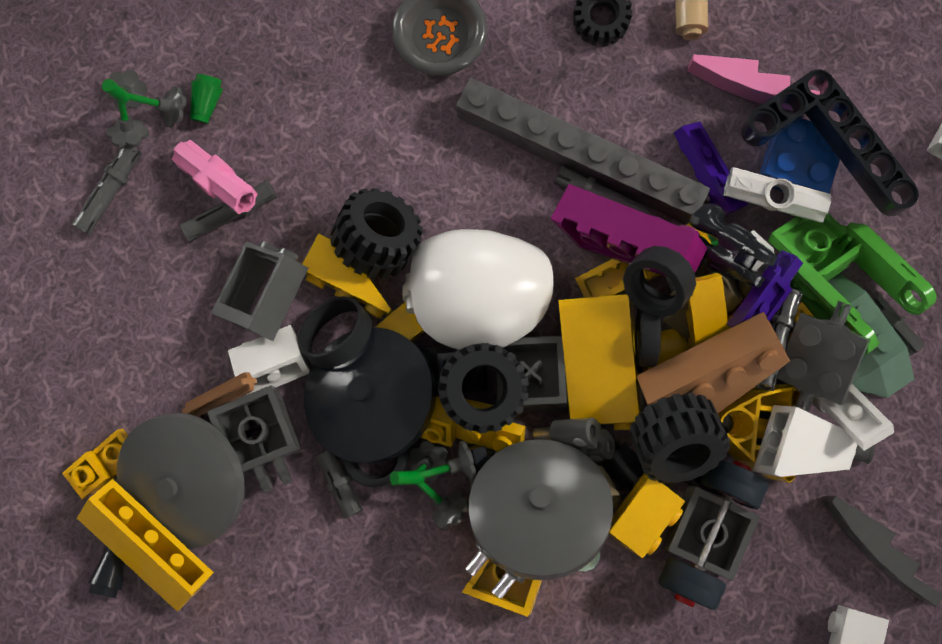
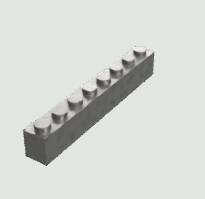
(580, 151)

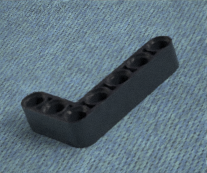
(838, 136)

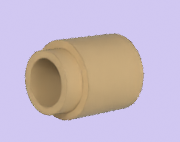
(691, 18)

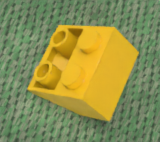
(645, 516)

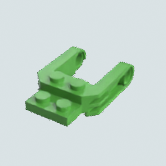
(829, 250)

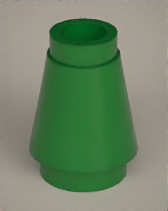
(204, 97)

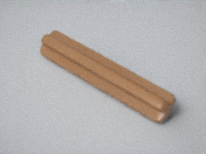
(221, 395)

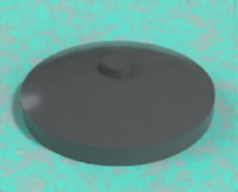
(183, 476)
(540, 509)

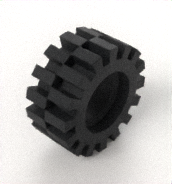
(601, 33)

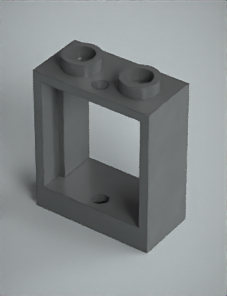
(245, 281)

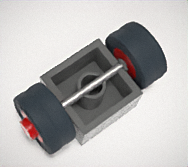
(712, 533)

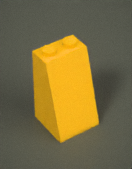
(601, 359)

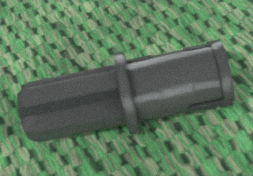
(906, 334)

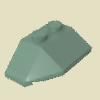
(888, 365)

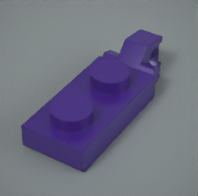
(771, 293)

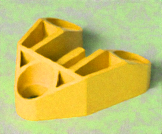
(749, 426)

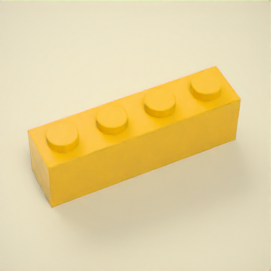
(144, 544)

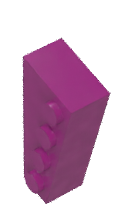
(621, 231)

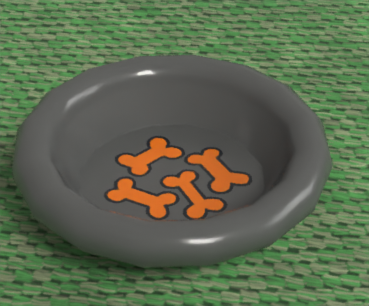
(439, 34)

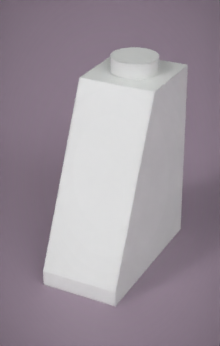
(802, 445)

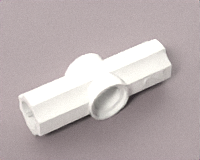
(796, 201)

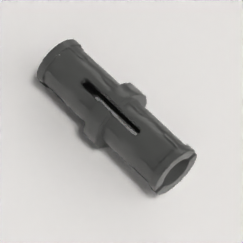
(339, 484)

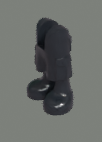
(736, 249)

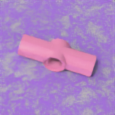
(214, 176)

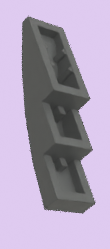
(874, 542)

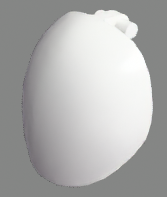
(478, 287)

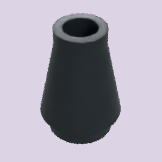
(107, 575)

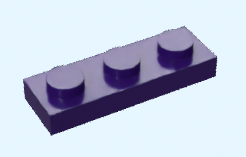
(707, 165)

